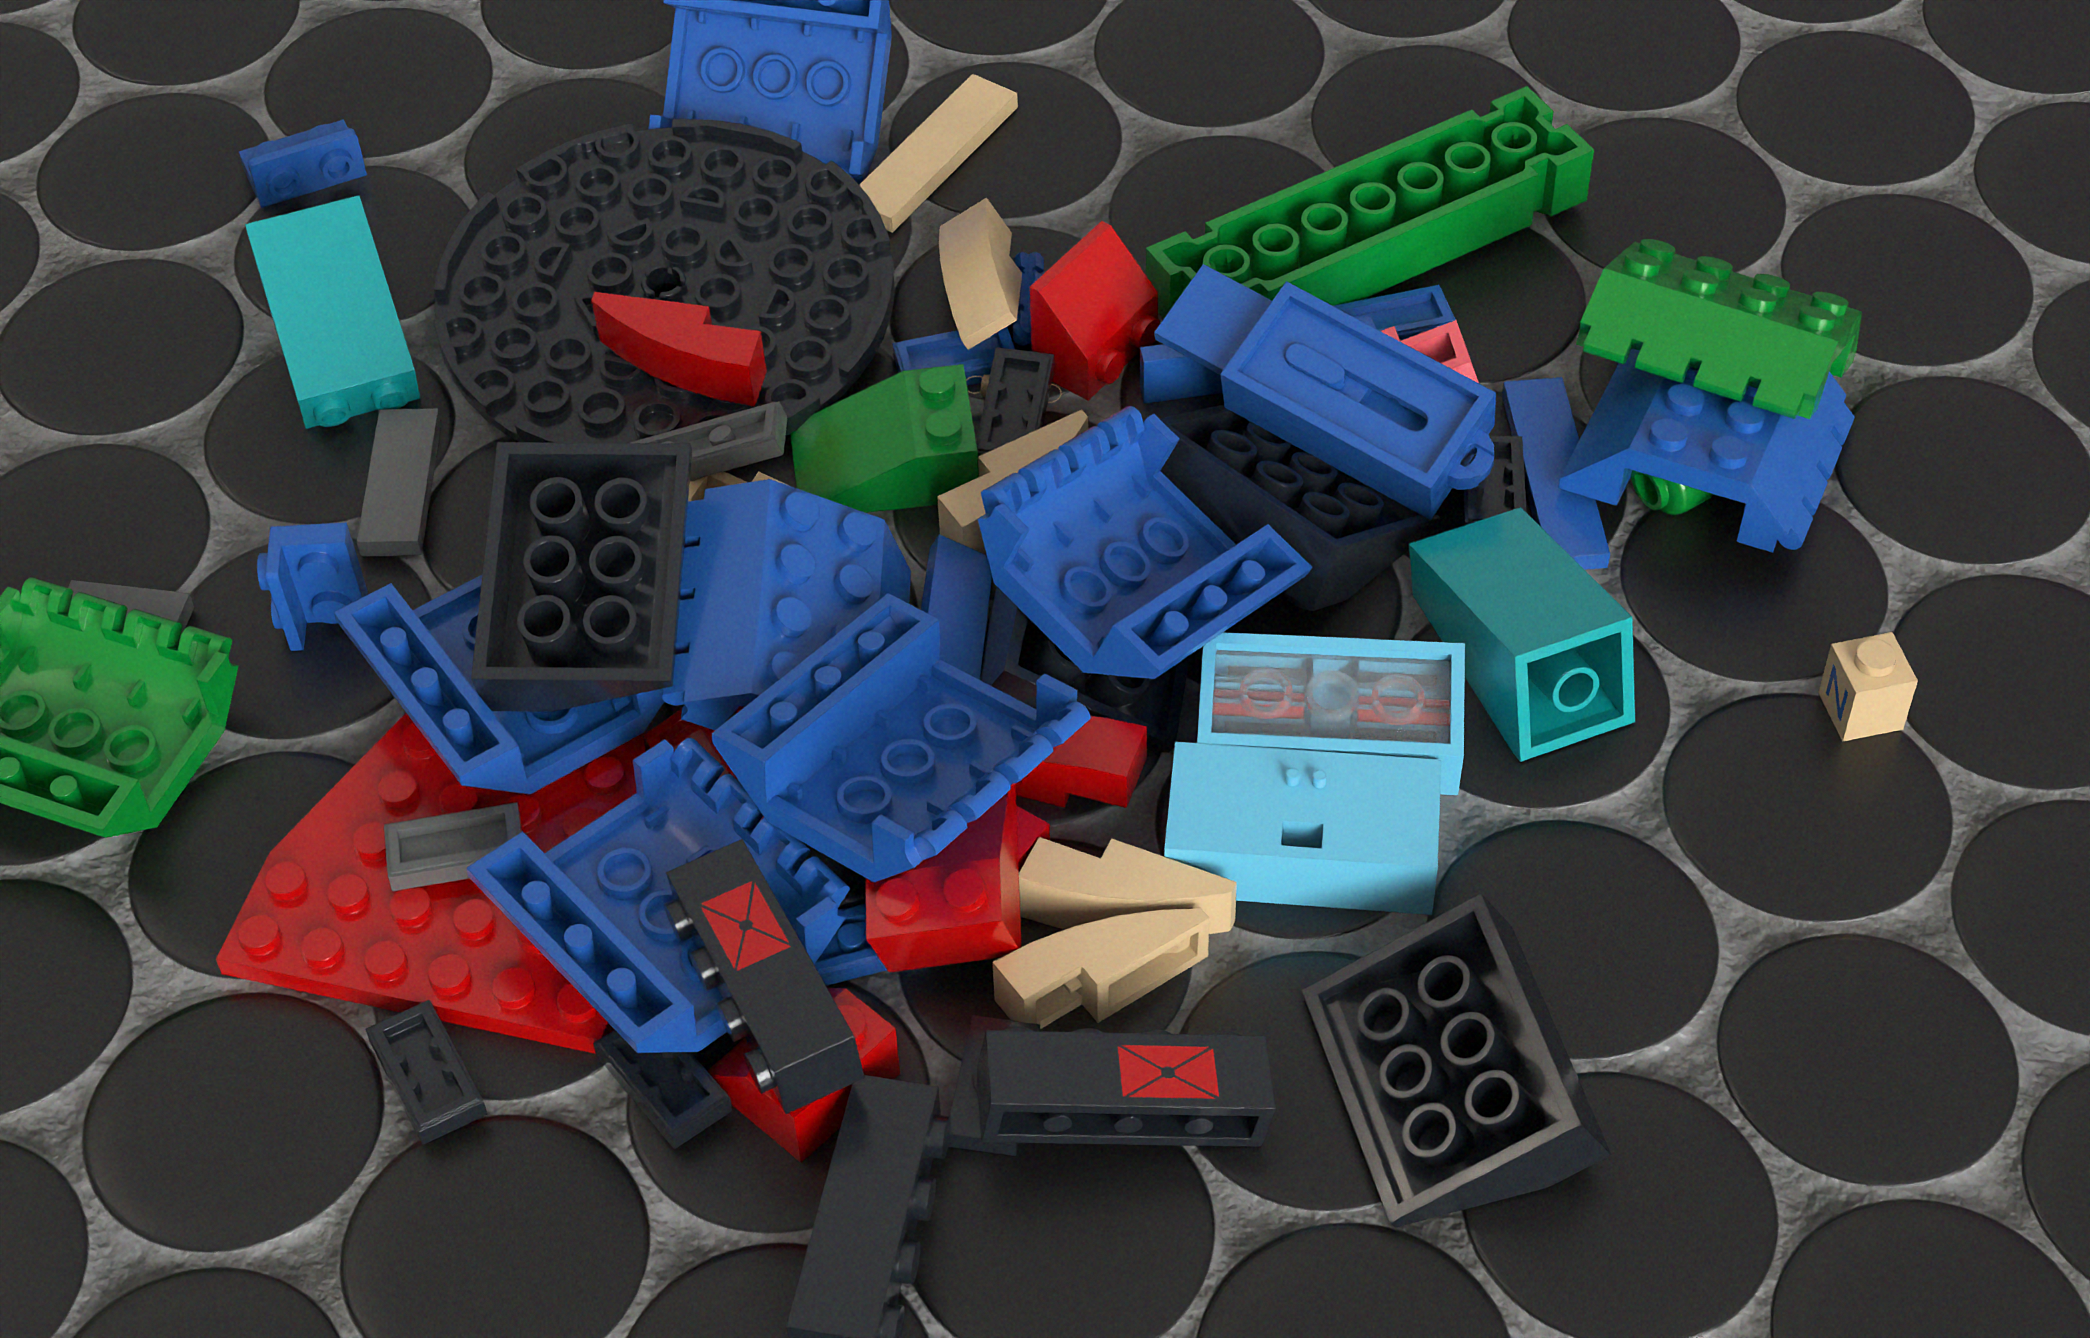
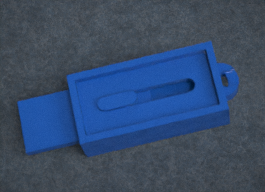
(1338, 388)

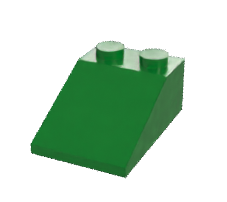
(891, 443)

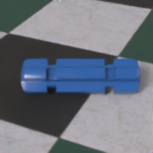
(1032, 268)

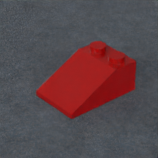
(953, 903)

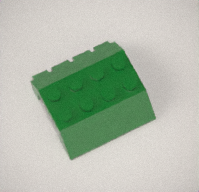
(1722, 324)
(104, 708)

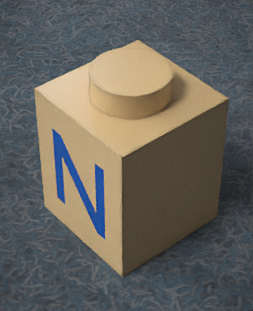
(1867, 686)

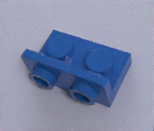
(303, 163)
(309, 576)

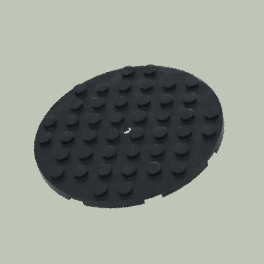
(623, 211)

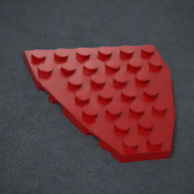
(336, 929)

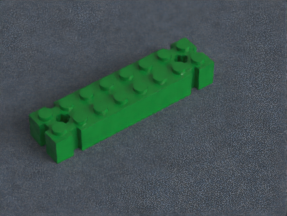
(1391, 209)

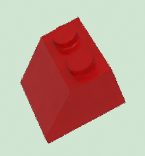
(1093, 312)
(814, 1123)

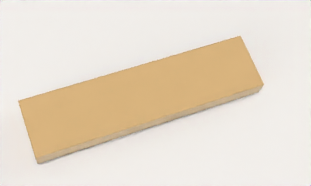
(937, 148)

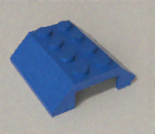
(786, 69)
(1712, 446)
(1120, 556)
(769, 585)
(428, 669)
(885, 745)
(603, 893)

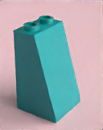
(333, 312)
(1537, 631)

